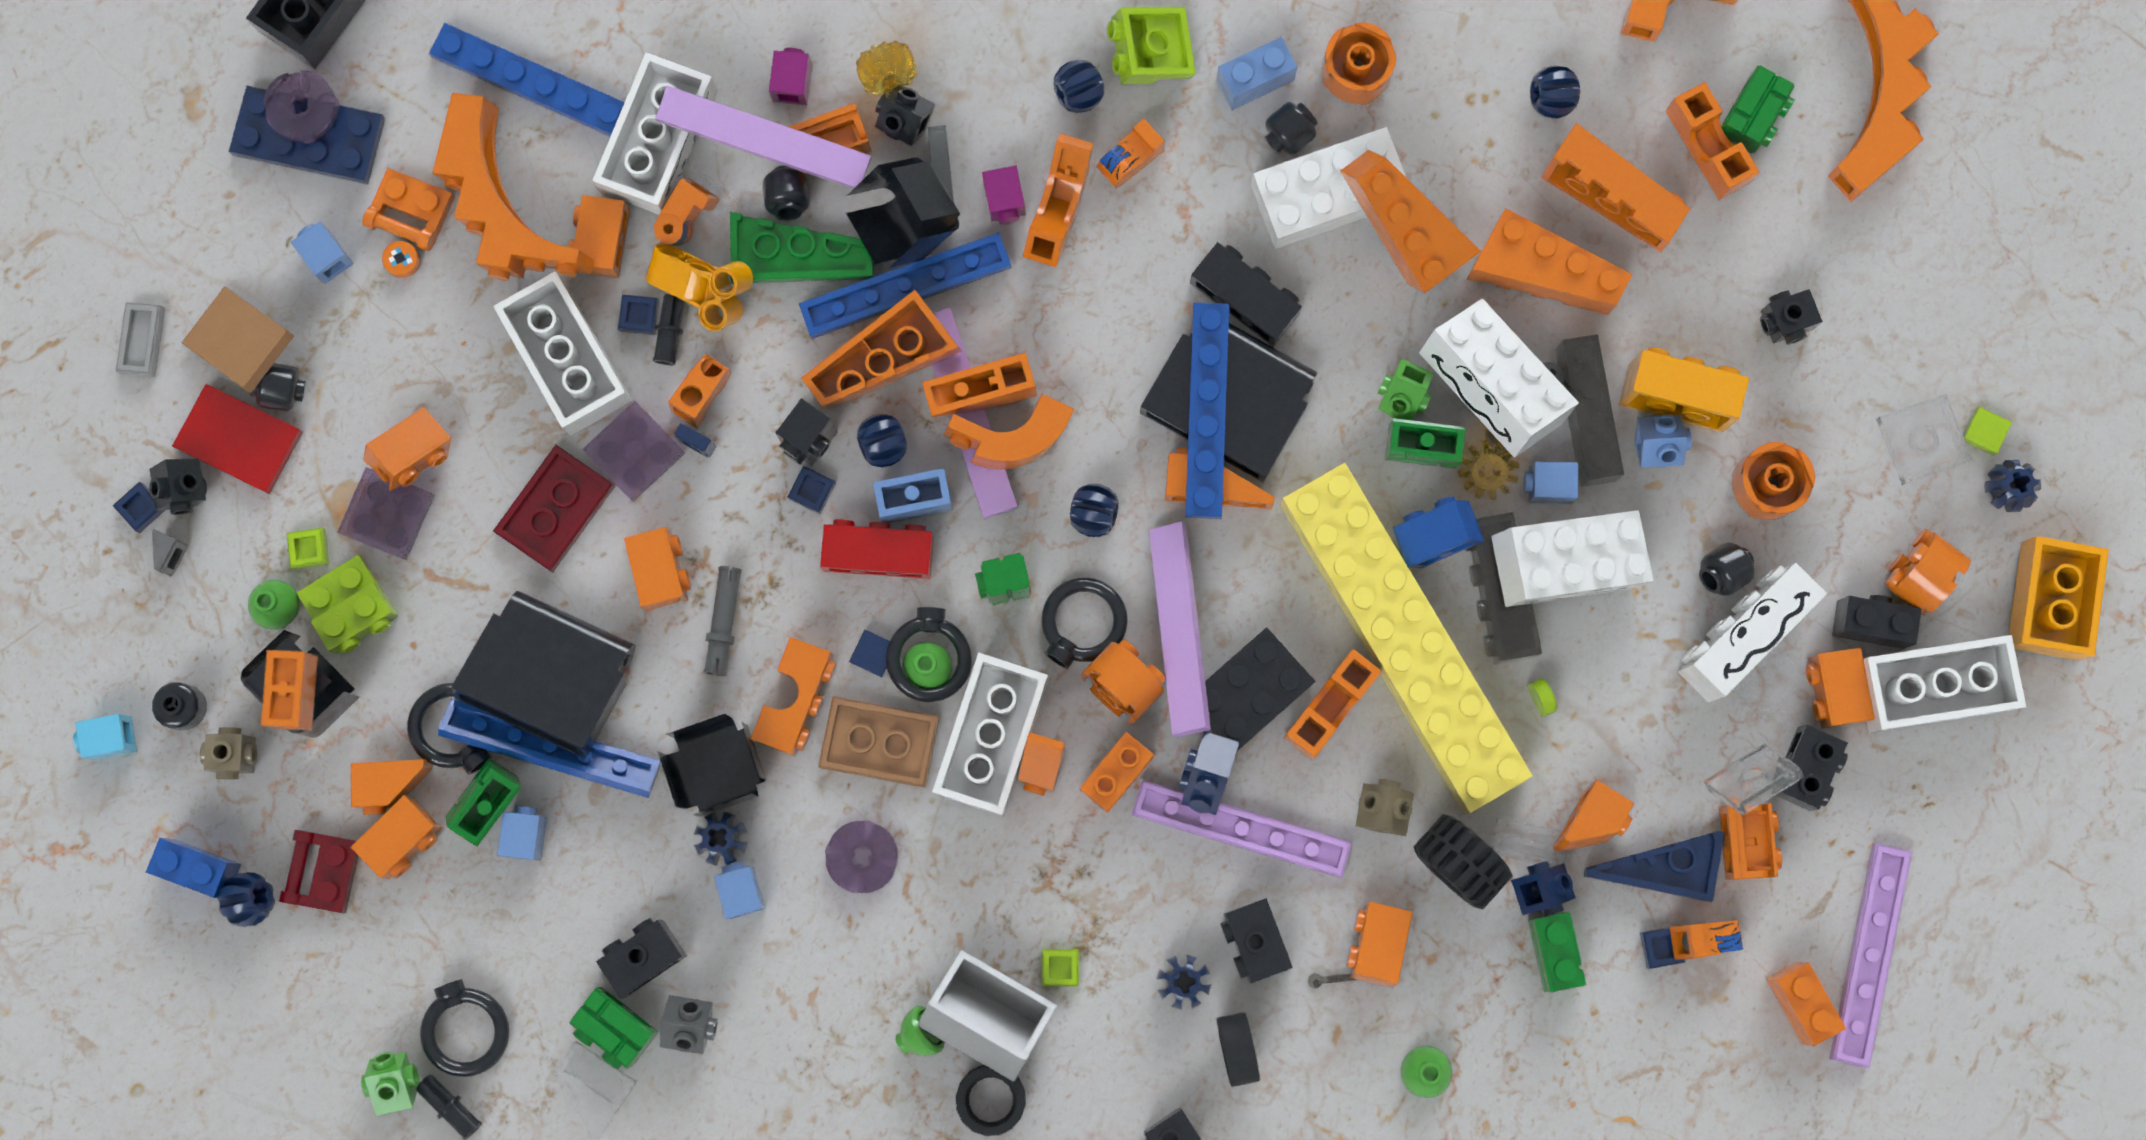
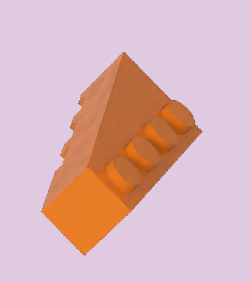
(1615, 189)
(1409, 225)
(1547, 266)
(885, 351)

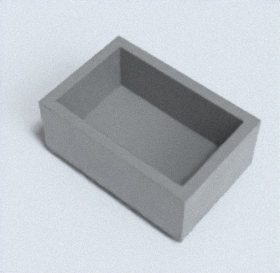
(987, 1015)

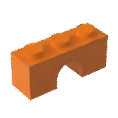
(1698, 124)
(1332, 704)
(786, 728)

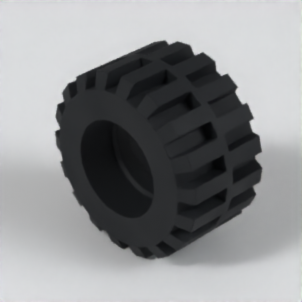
(1463, 861)

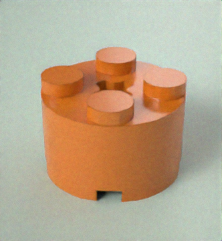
(1363, 82)
(1772, 461)
(1927, 572)
(1124, 680)

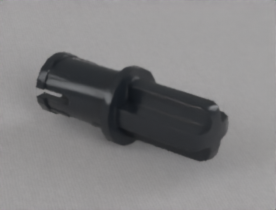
(668, 330)
(448, 1106)

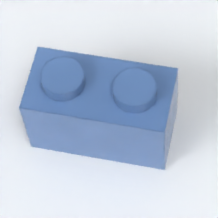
(1256, 73)
(912, 496)

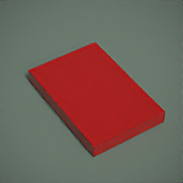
(237, 438)

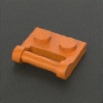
(413, 199)

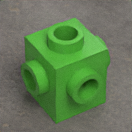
(1405, 391)
(390, 1083)

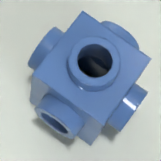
(1661, 441)

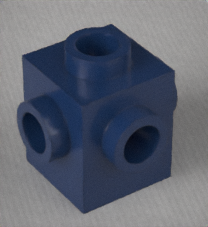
(1543, 889)

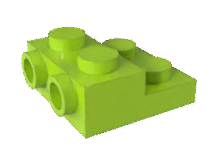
(1151, 44)
(347, 606)

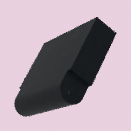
(1261, 399)
(546, 673)

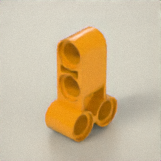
(701, 284)

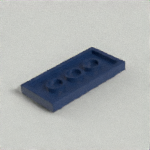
(342, 152)

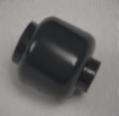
(1290, 128)
(786, 193)
(279, 388)
(1727, 569)
(179, 706)

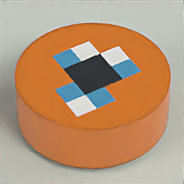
(401, 259)

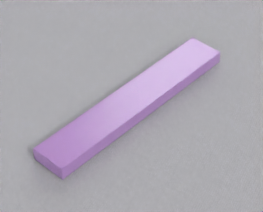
(762, 138)
(990, 485)
(1179, 630)
(1244, 830)
(1871, 954)

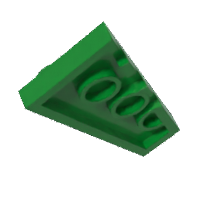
(796, 253)

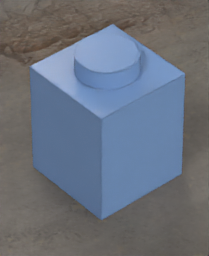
(321, 252)
(1551, 482)
(522, 834)
(739, 890)

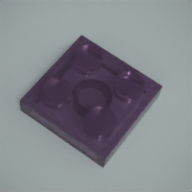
(633, 451)
(384, 517)

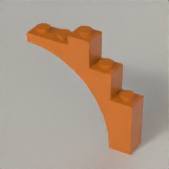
(1896, 86)
(470, 166)

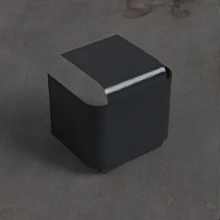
(912, 221)
(331, 688)
(713, 765)

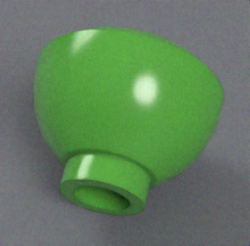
(273, 604)
(927, 665)
(914, 1038)
(1426, 1072)

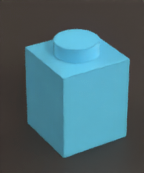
(104, 737)

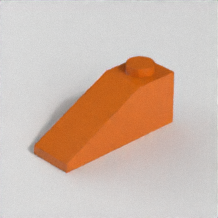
(981, 387)
(1236, 490)
(1041, 763)

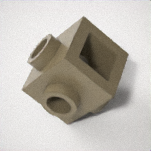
(240, 756)
(1385, 808)

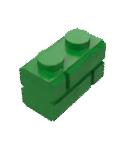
(1757, 109)
(1425, 443)
(1003, 579)
(483, 802)
(1556, 952)
(612, 1028)

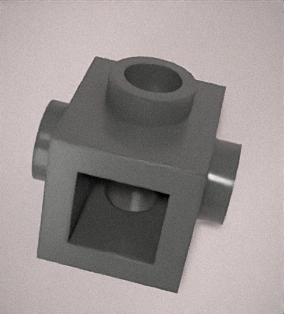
(687, 1024)

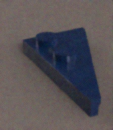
(1675, 869)

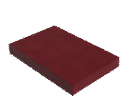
(554, 508)

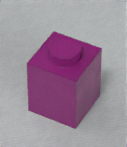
(790, 76)
(1004, 194)

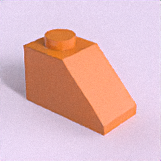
(384, 783)
(1596, 818)

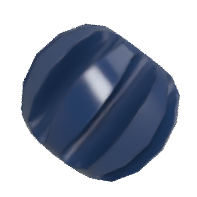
(1078, 86)
(1555, 91)
(881, 440)
(2003, 494)
(1094, 510)
(731, 837)
(246, 899)
(1175, 974)

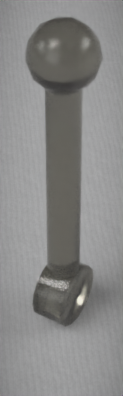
(1316, 980)

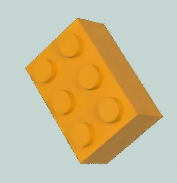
(1684, 388)
(2058, 598)

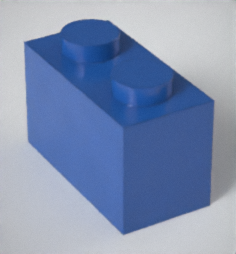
(1437, 533)
(191, 866)

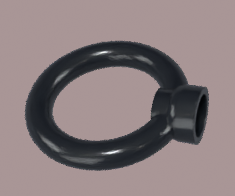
(930, 621)
(1063, 650)
(469, 758)
(453, 995)

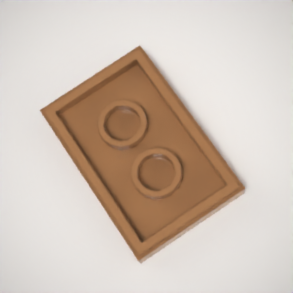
(237, 339)
(878, 742)

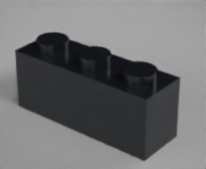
(1247, 291)

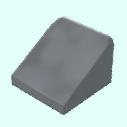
(167, 552)

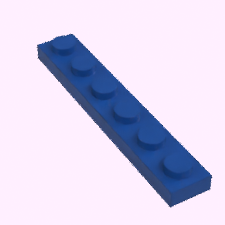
(526, 79)
(926, 276)
(1207, 411)
(602, 765)

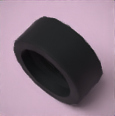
(1238, 1049)
(971, 1120)

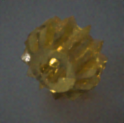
(886, 67)
(1478, 478)

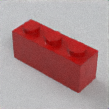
(877, 549)

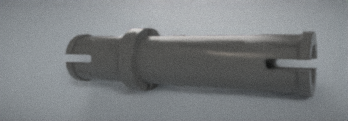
(722, 621)

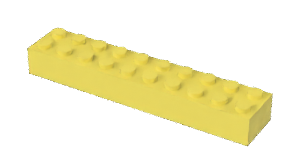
(1405, 639)

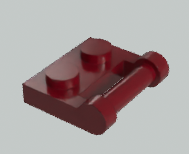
(331, 876)

